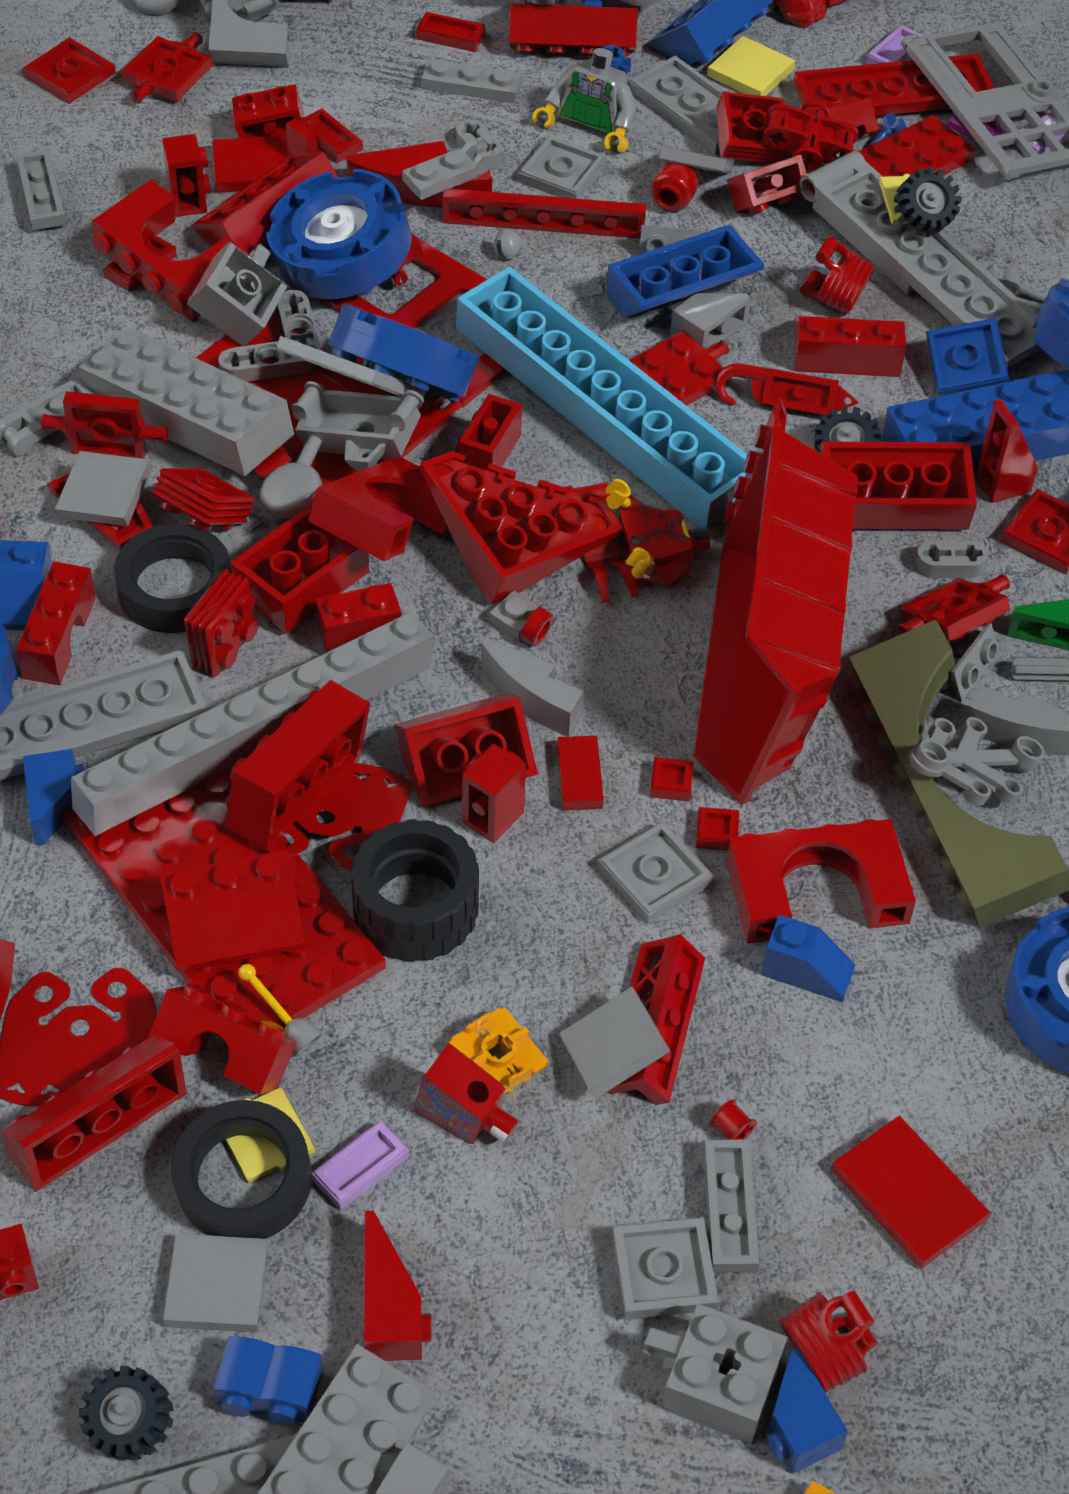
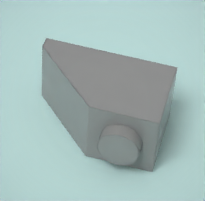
(710, 316)

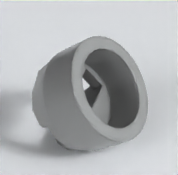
(507, 244)

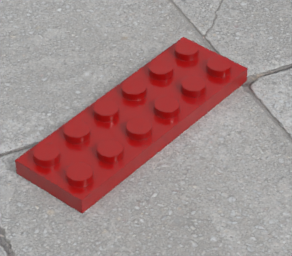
(891, 85)

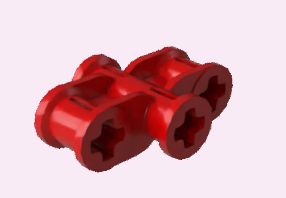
(809, 134)

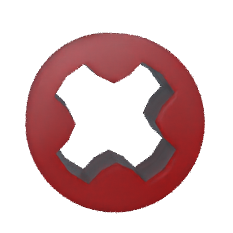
(732, 1121)

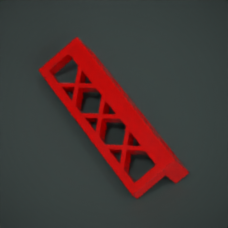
(670, 1007)

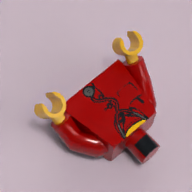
(654, 538)

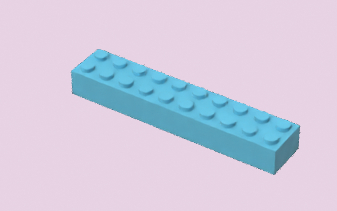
(603, 395)

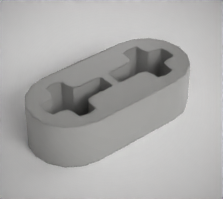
(474, 129)
(951, 559)

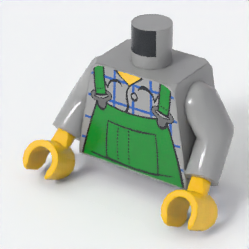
(594, 97)

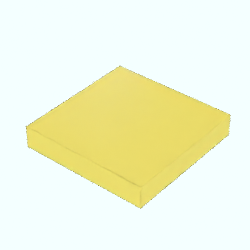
(751, 67)

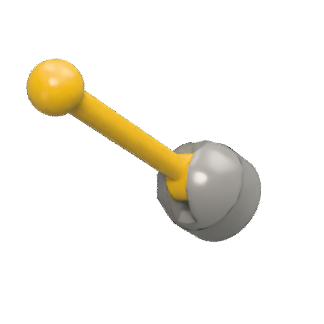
(298, 1029)

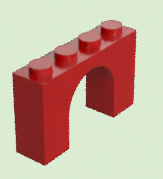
(123, 237)
(377, 507)
(861, 850)

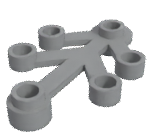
(934, 760)

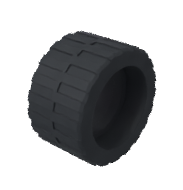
(415, 849)

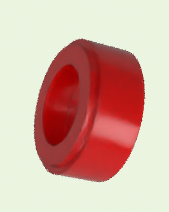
(537, 626)

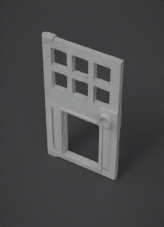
(974, 108)

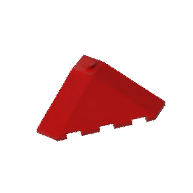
(512, 529)

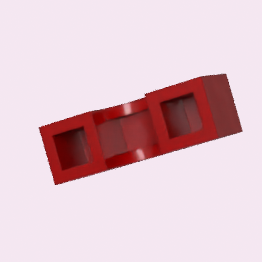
(62, 602)
(256, 1049)

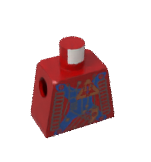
(463, 1098)

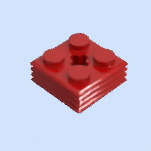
(742, 125)
(202, 497)
(220, 623)

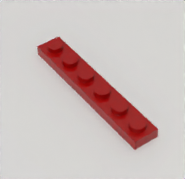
(543, 213)

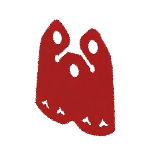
(354, 803)
(51, 1052)

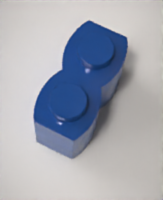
(268, 1380)

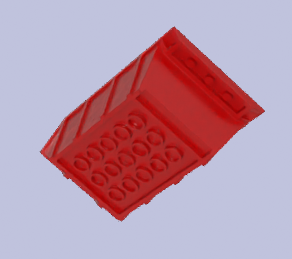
(775, 609)

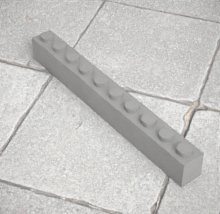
(233, 729)

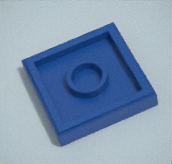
(967, 356)

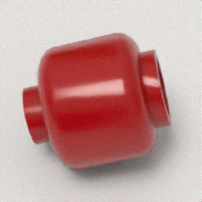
(674, 186)

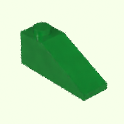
(1042, 623)

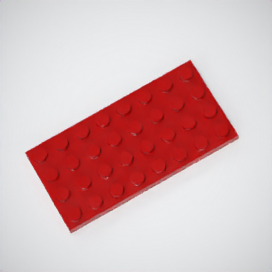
(193, 833)

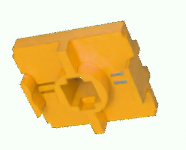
(501, 1030)

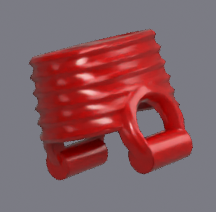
(844, 281)
(829, 1354)

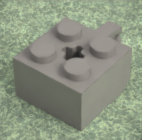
(238, 292)
(696, 1358)

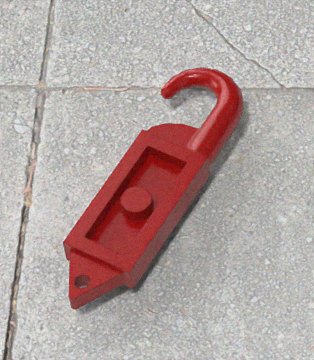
(797, 390)

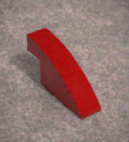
(393, 161)

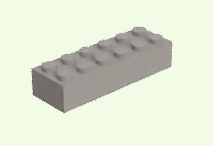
(196, 401)

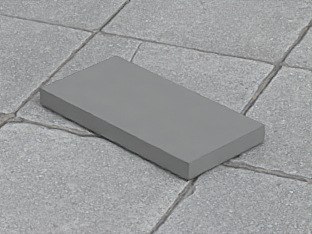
(682, 98)
(345, 367)

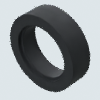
(156, 545)
(232, 1120)

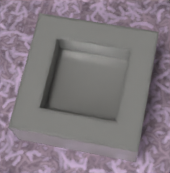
(512, 614)

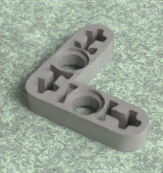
(287, 363)

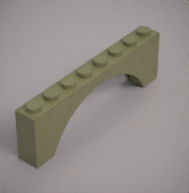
(992, 866)

